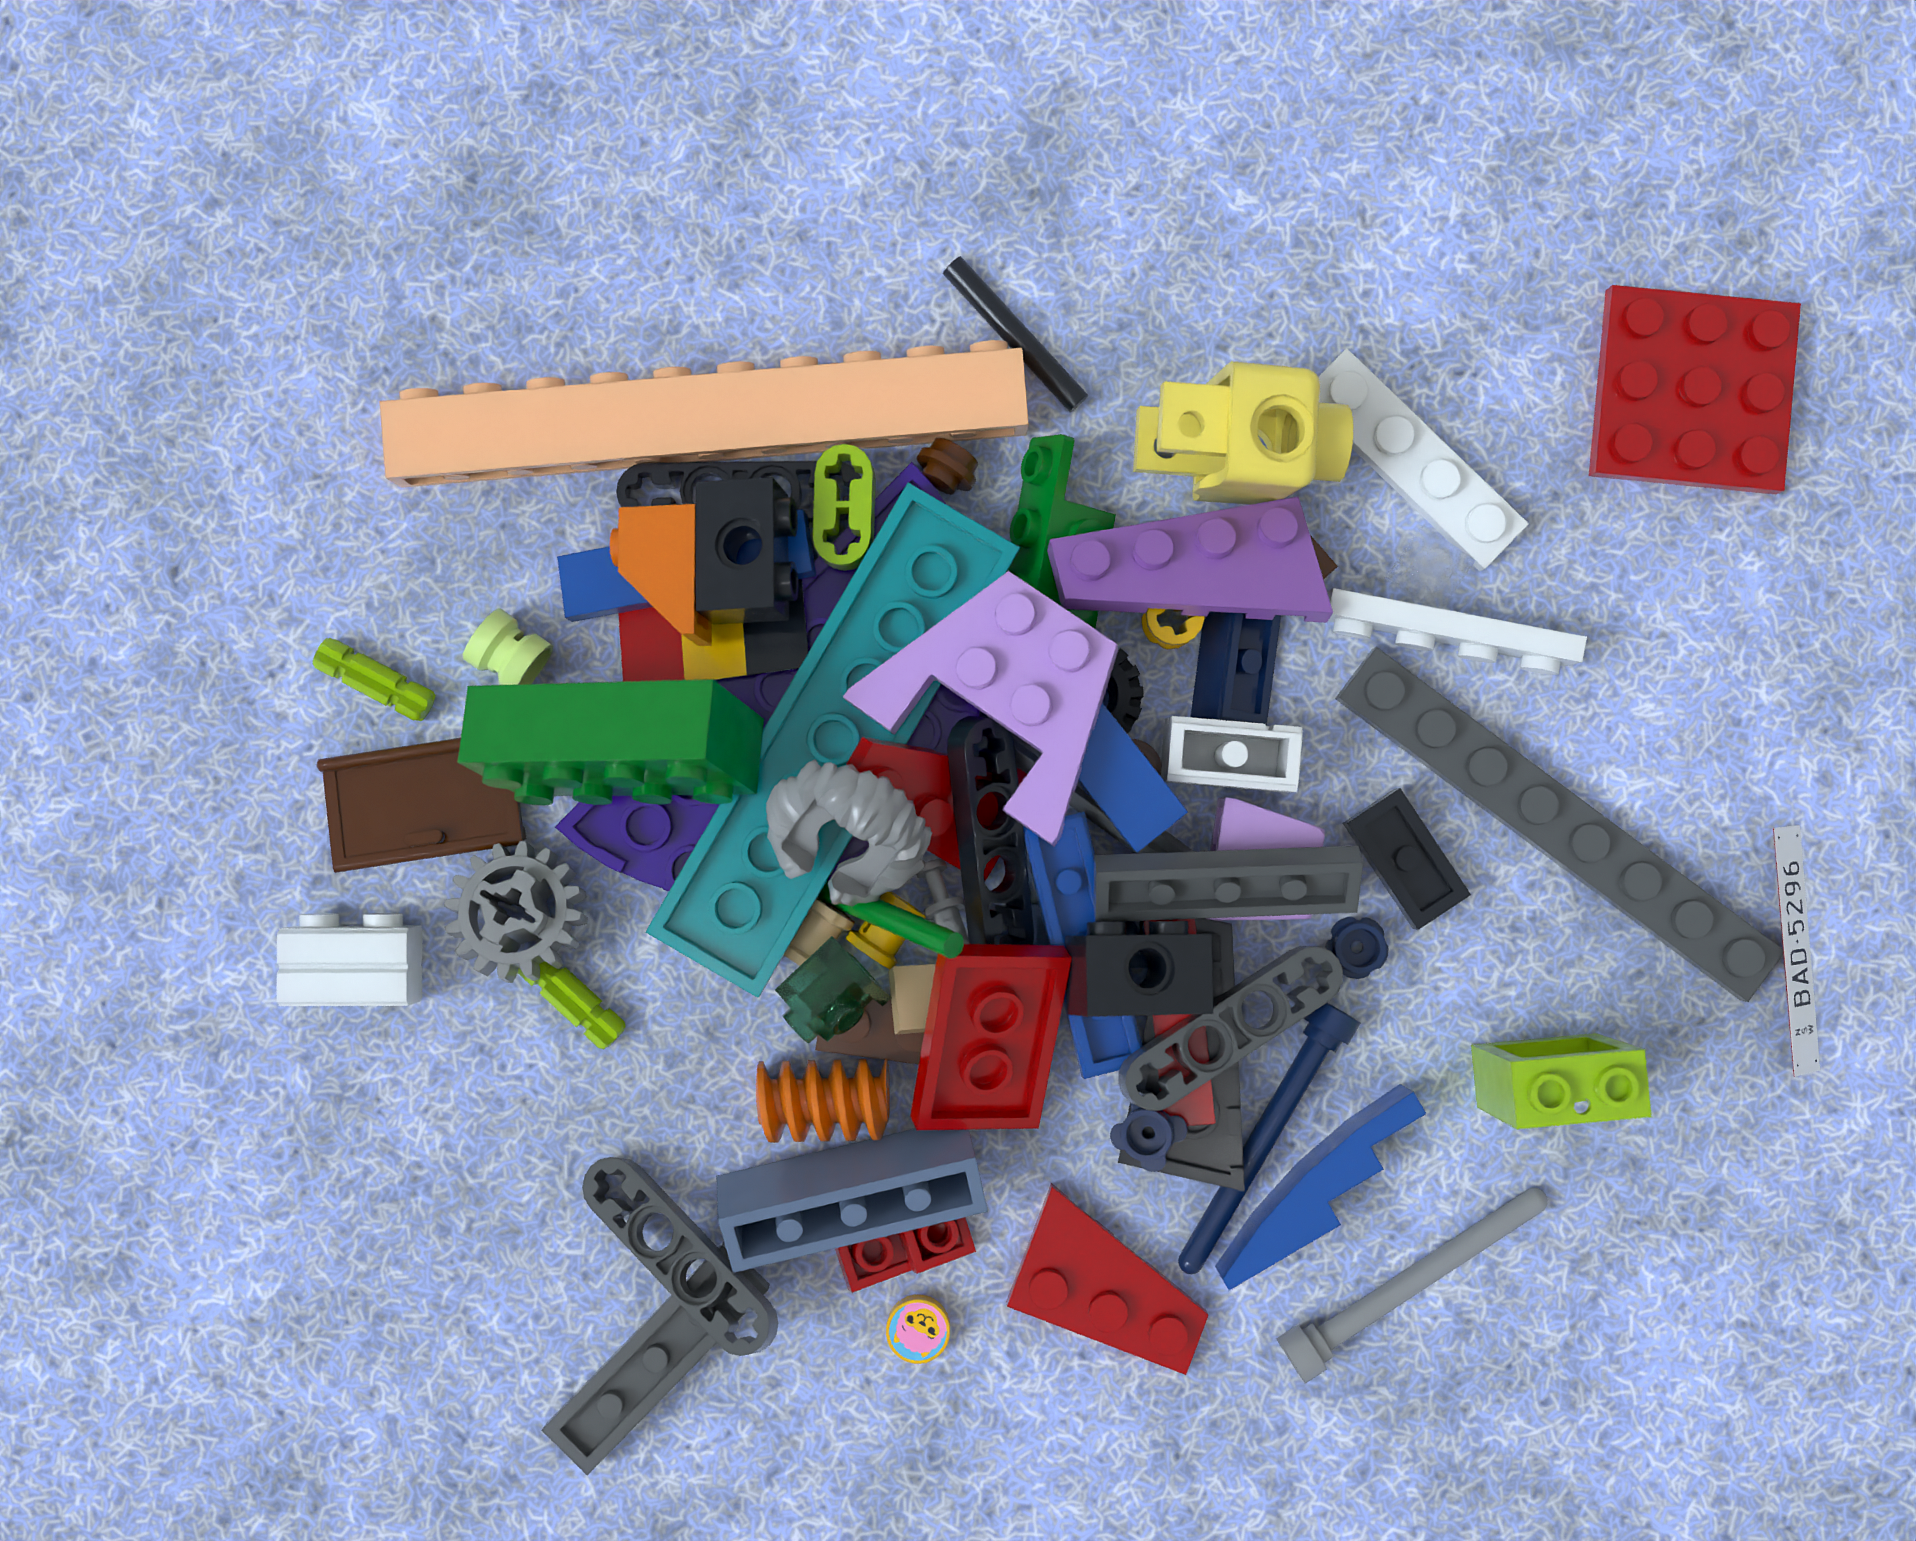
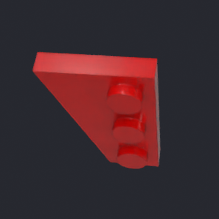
(927, 782)

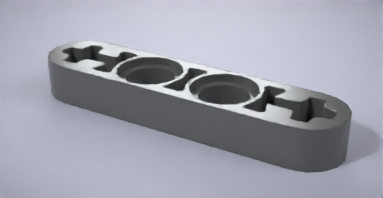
(1235, 1035)
(672, 1262)

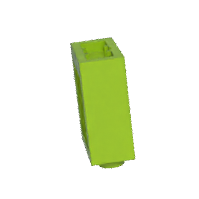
(1542, 1078)

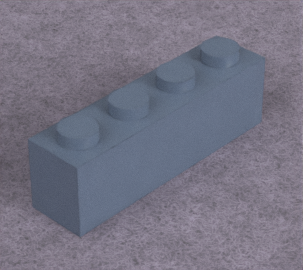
(847, 1195)

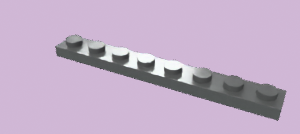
(1560, 825)

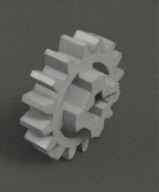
(505, 934)

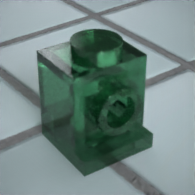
(829, 993)

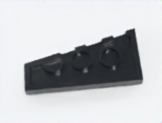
(1212, 1150)

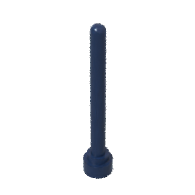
(1325, 1032)

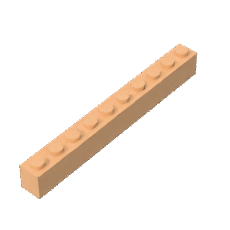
(704, 415)

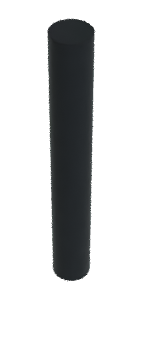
(1015, 333)

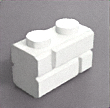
(1231, 754)
(349, 963)

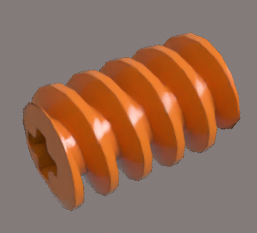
(823, 1101)

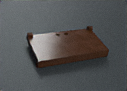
(401, 799)

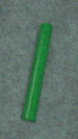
(903, 924)

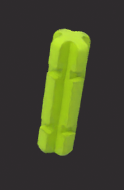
(373, 679)
(578, 1004)

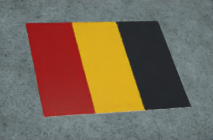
(660, 653)

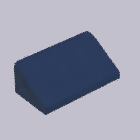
(1235, 668)

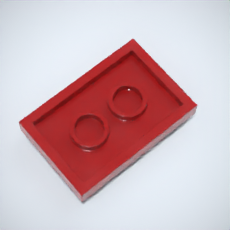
(990, 1037)

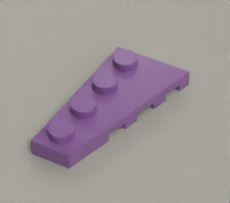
(1216, 561)

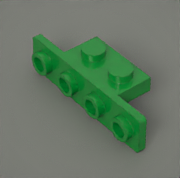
(1047, 516)

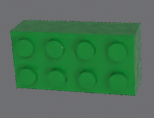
(612, 741)

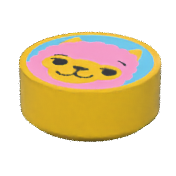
(918, 1329)

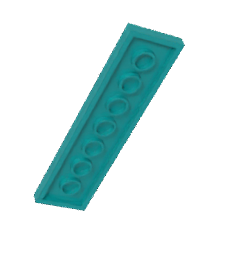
(732, 897)

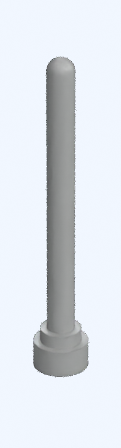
(1312, 1346)

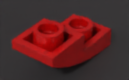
(907, 1251)

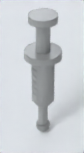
(945, 909)

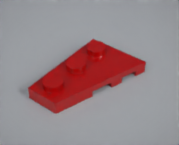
(1102, 1289)

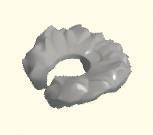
(867, 809)

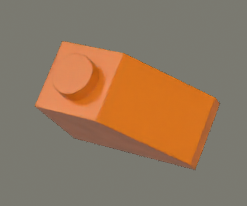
(658, 558)

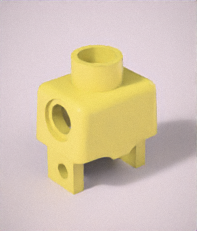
(1218, 426)

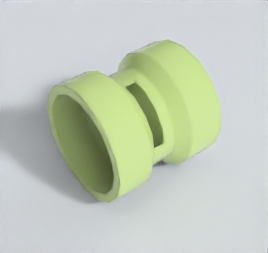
(504, 649)

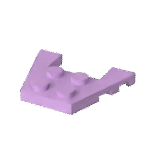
(1022, 667)

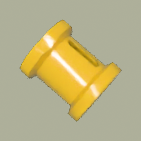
(1165, 635)
(877, 942)

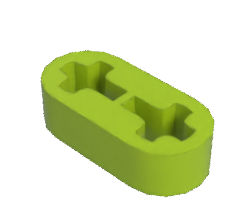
(829, 507)

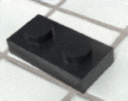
(1406, 858)

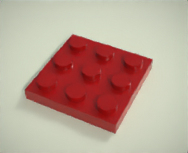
(1694, 389)

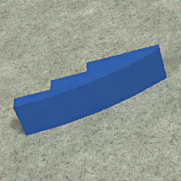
(1127, 784)
(1298, 1205)

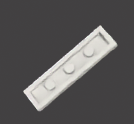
(1420, 464)
(1476, 636)

